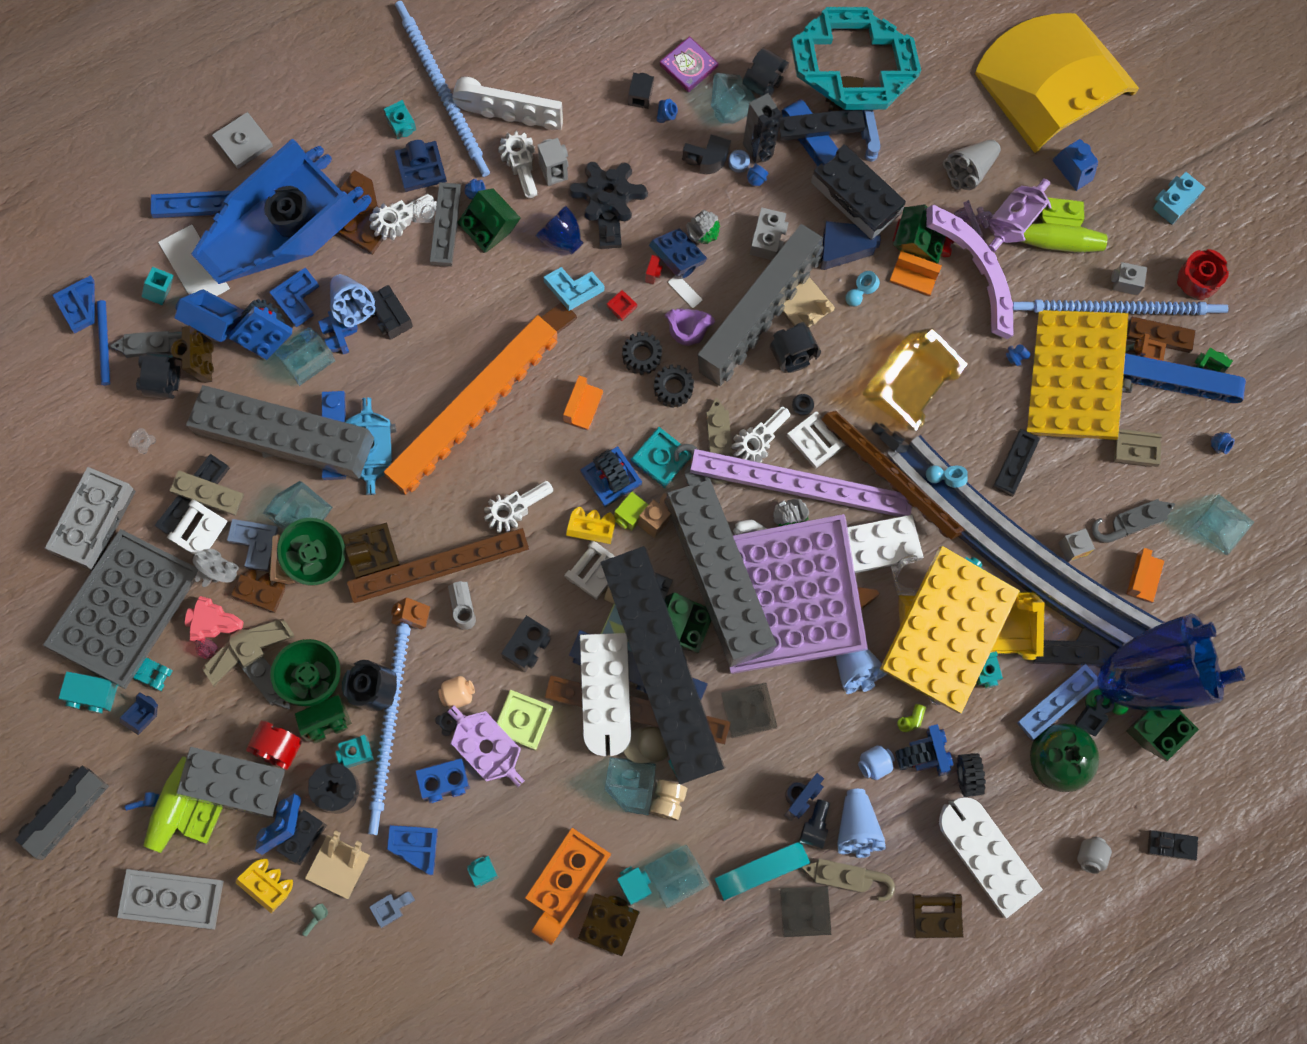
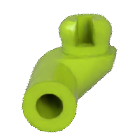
(914, 721)

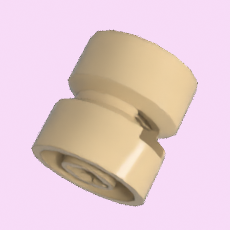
(668, 800)

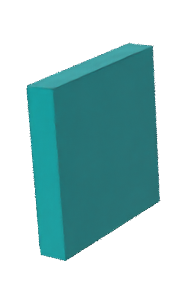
(657, 457)

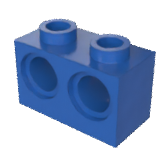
(441, 774)

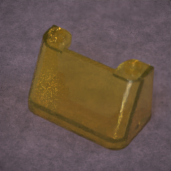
(913, 377)

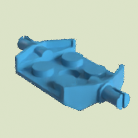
(380, 455)

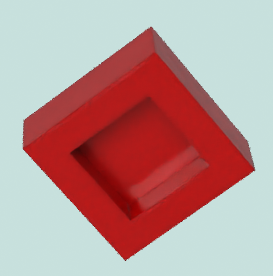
(654, 270)
(621, 305)

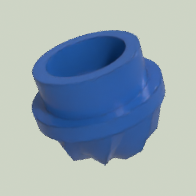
(757, 175)
(473, 187)
(1222, 442)

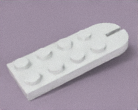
(507, 105)
(883, 543)
(605, 692)
(988, 855)

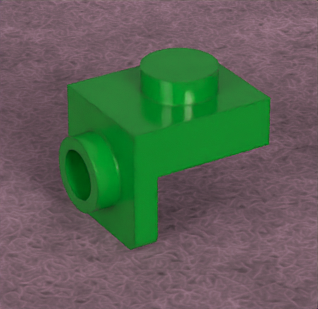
(1214, 360)

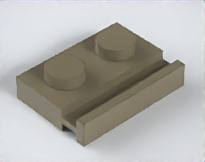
(1138, 448)

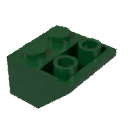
(488, 219)
(915, 236)
(690, 621)
(323, 719)
(1162, 732)

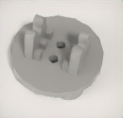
(213, 566)

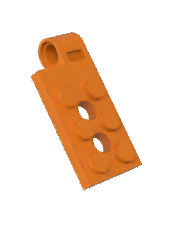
(561, 902)

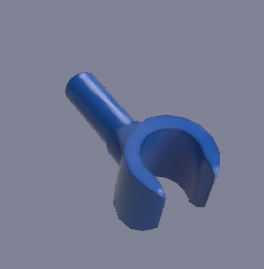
(150, 800)

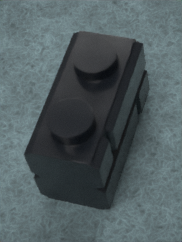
(390, 313)

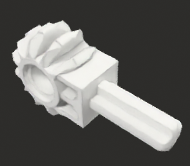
(520, 161)
(397, 213)
(759, 437)
(515, 505)

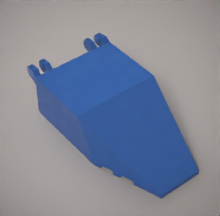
(244, 238)

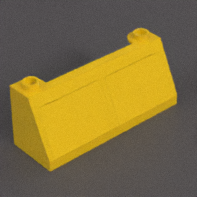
(1021, 631)

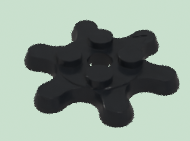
(602, 201)

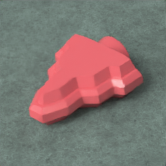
(210, 620)

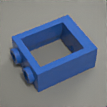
(208, 314)

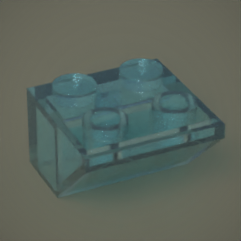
(305, 355)
(677, 876)

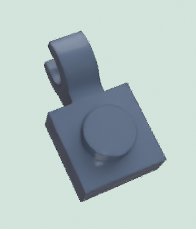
(388, 908)

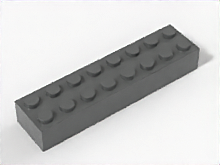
(760, 305)
(280, 431)
(720, 573)

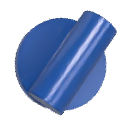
(666, 110)
(1017, 354)

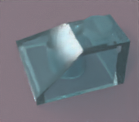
(730, 98)
(295, 504)
(1222, 524)
(631, 784)

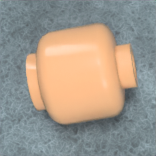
(456, 692)

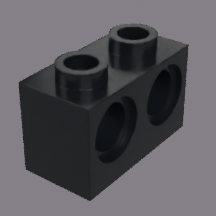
(521, 642)
(306, 834)

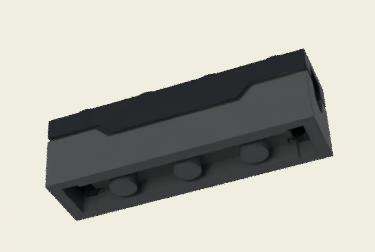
(761, 128)
(61, 812)

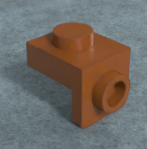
(1149, 348)
(410, 613)

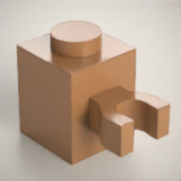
(654, 517)

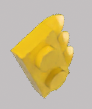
(591, 526)
(264, 886)

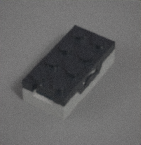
(858, 192)

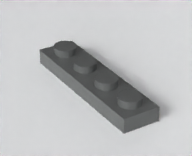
(445, 224)

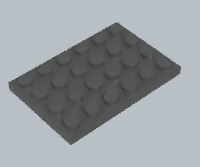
(122, 609)

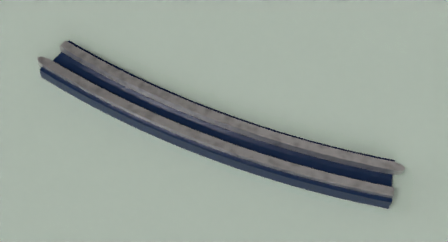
(1024, 557)

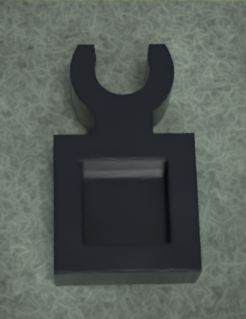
(893, 439)
(1094, 718)

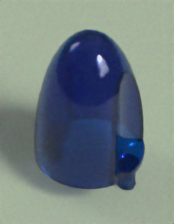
(1167, 668)

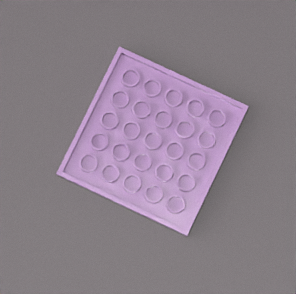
(805, 590)

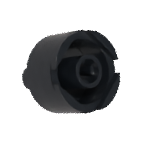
(765, 72)
(288, 210)
(794, 348)
(158, 375)
(370, 685)
(322, 782)

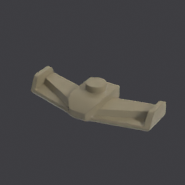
(246, 648)

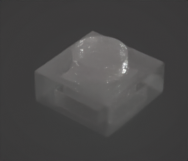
(424, 211)

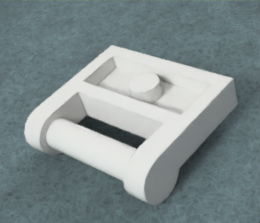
(809, 442)
(203, 534)
(595, 581)

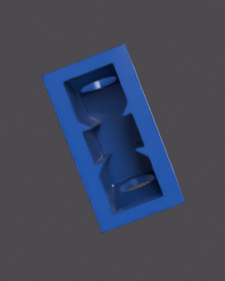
(1077, 164)

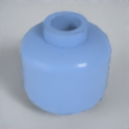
(876, 762)

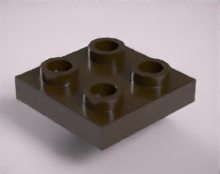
(198, 354)
(371, 550)
(609, 924)

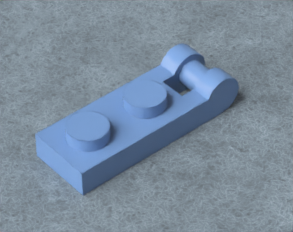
(871, 136)

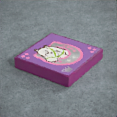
(689, 64)

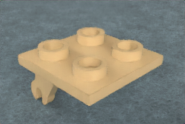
(807, 305)
(338, 866)

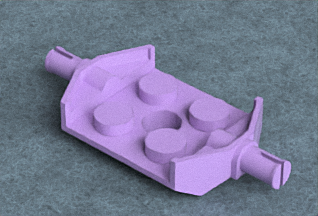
(1010, 225)
(467, 739)

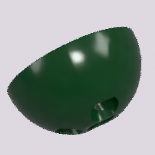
(316, 541)
(300, 664)
(1056, 766)

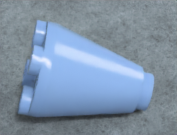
(350, 301)
(859, 671)
(859, 826)

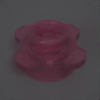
(205, 648)

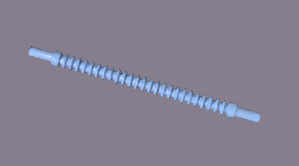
(439, 82)
(1200, 308)
(376, 805)

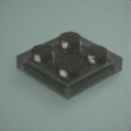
(749, 710)
(805, 911)

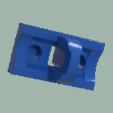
(337, 342)

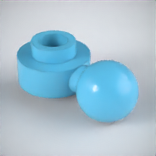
(854, 296)
(954, 476)

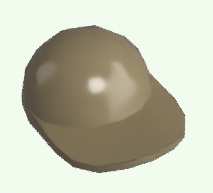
(646, 746)

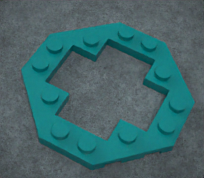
(830, 83)

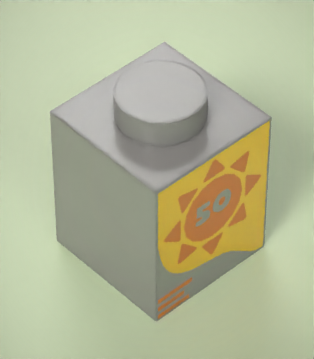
(1076, 545)

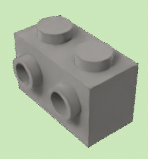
(553, 161)
(768, 234)

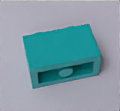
(88, 692)

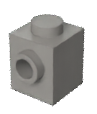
(1129, 278)

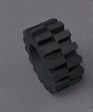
(642, 365)
(673, 398)
(971, 774)

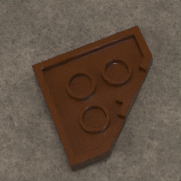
(358, 229)

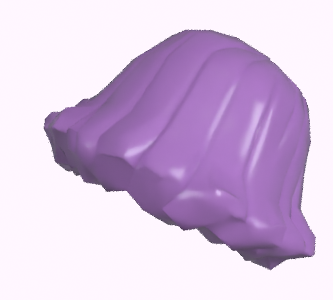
(688, 325)

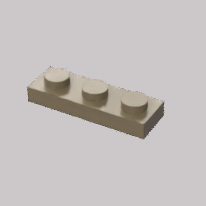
(207, 493)

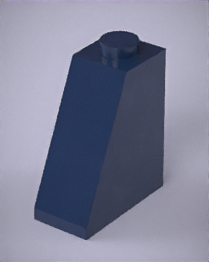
(845, 244)

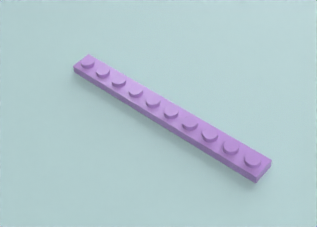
(799, 483)

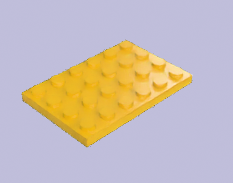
(1078, 374)
(949, 630)

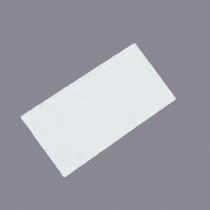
(190, 272)

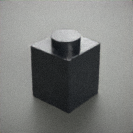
(641, 90)

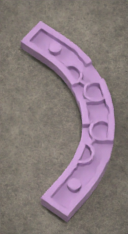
(985, 260)

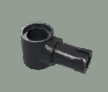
(815, 831)

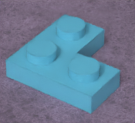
(572, 292)

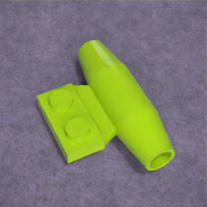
(1063, 229)
(173, 812)

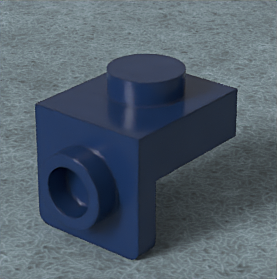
(140, 713)

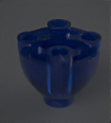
(562, 232)

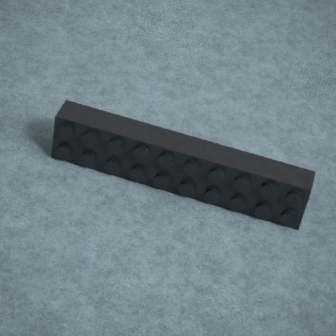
(662, 665)

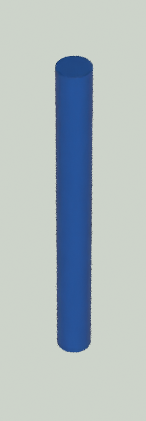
(103, 342)

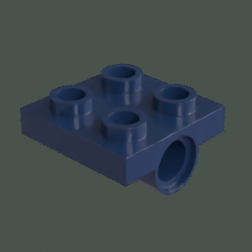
(420, 165)
(678, 252)
(799, 805)

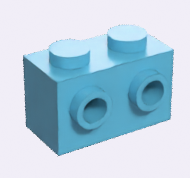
(1178, 198)

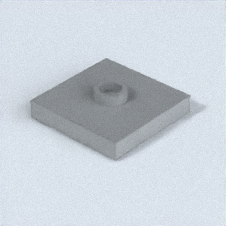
(242, 140)

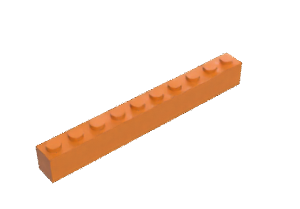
(471, 405)

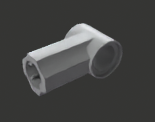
(461, 604)

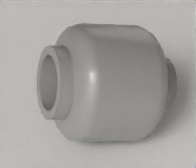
(1094, 855)

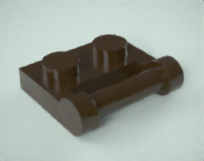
(938, 924)

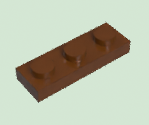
(1174, 336)

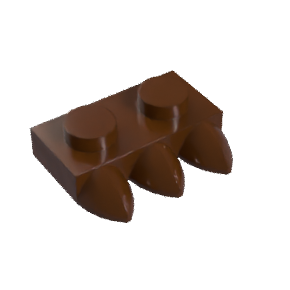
(259, 592)

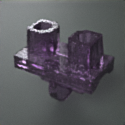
(967, 213)

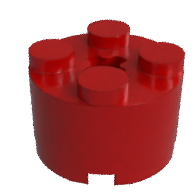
(1203, 274)
(274, 745)

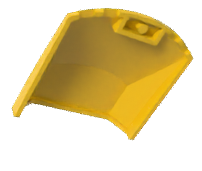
(1050, 75)

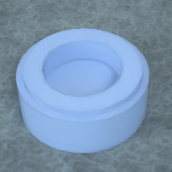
(739, 161)

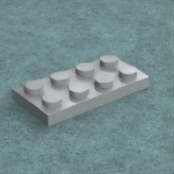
(170, 899)

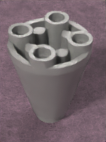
(970, 164)

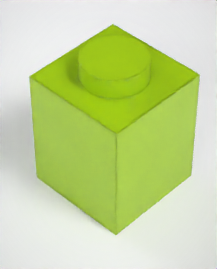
(629, 511)

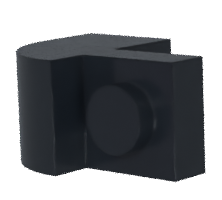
(709, 159)

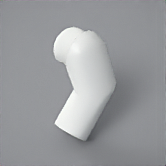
(747, 526)

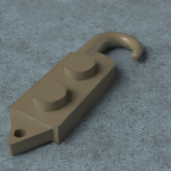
(719, 433)
(848, 877)

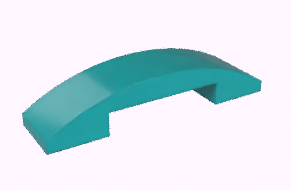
(762, 870)

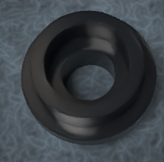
(805, 399)

